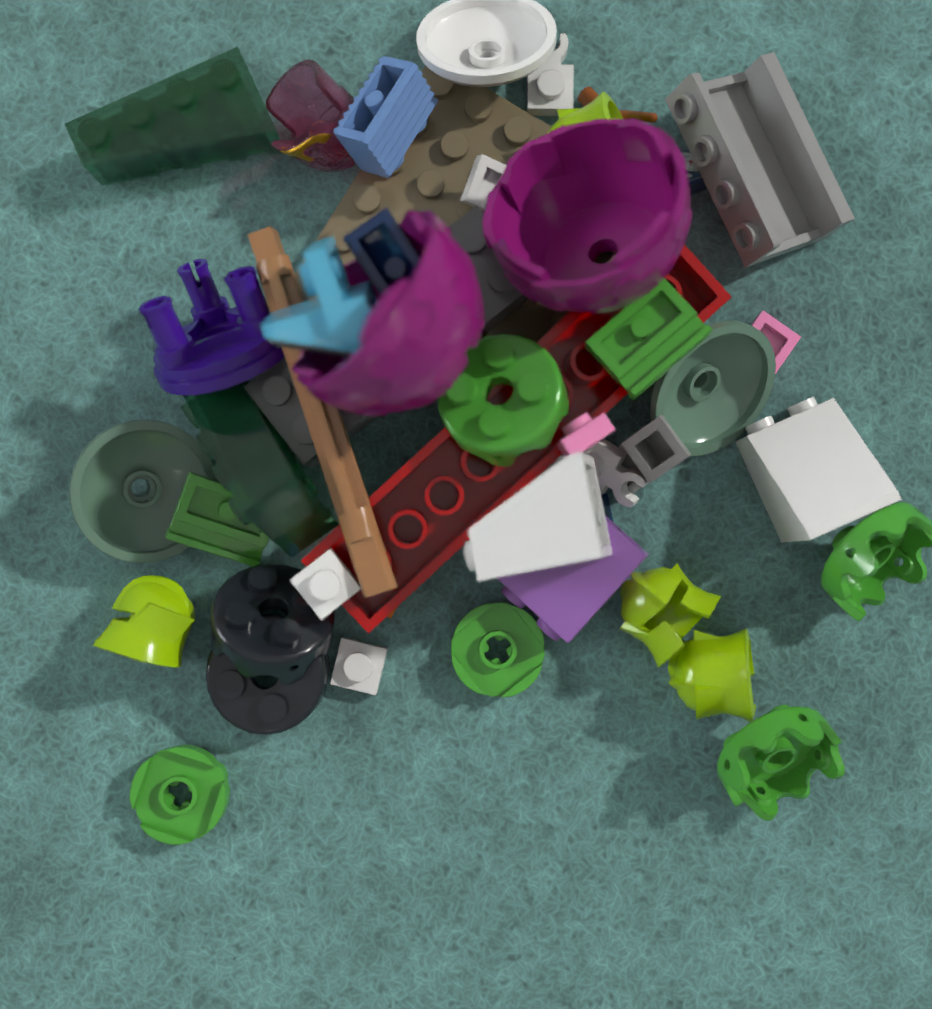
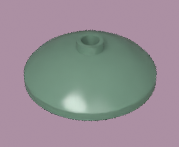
(717, 387)
(101, 493)

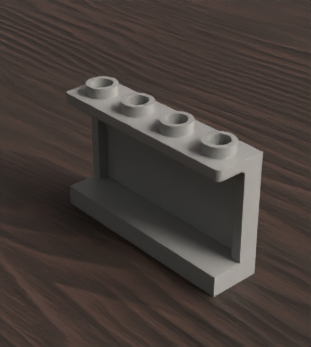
(759, 160)

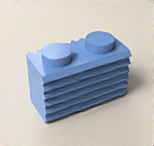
(386, 116)

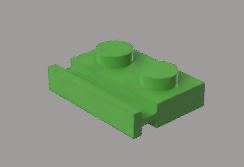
(648, 338)
(209, 524)

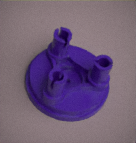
(221, 343)

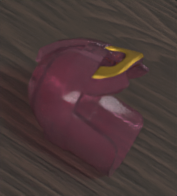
(310, 108)

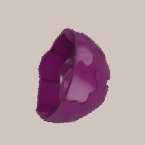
(584, 195)
(411, 336)

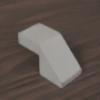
(653, 451)

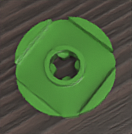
(493, 676)
(155, 805)

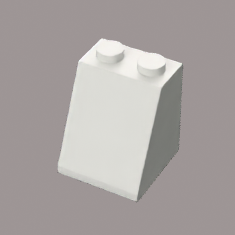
(814, 471)
(544, 524)

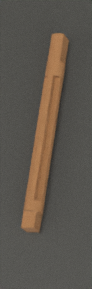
(327, 431)

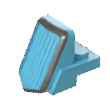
(333, 318)

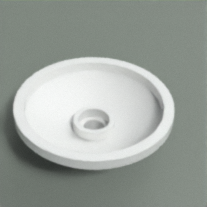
(486, 40)

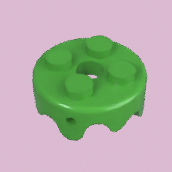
(522, 422)
(871, 555)
(777, 757)

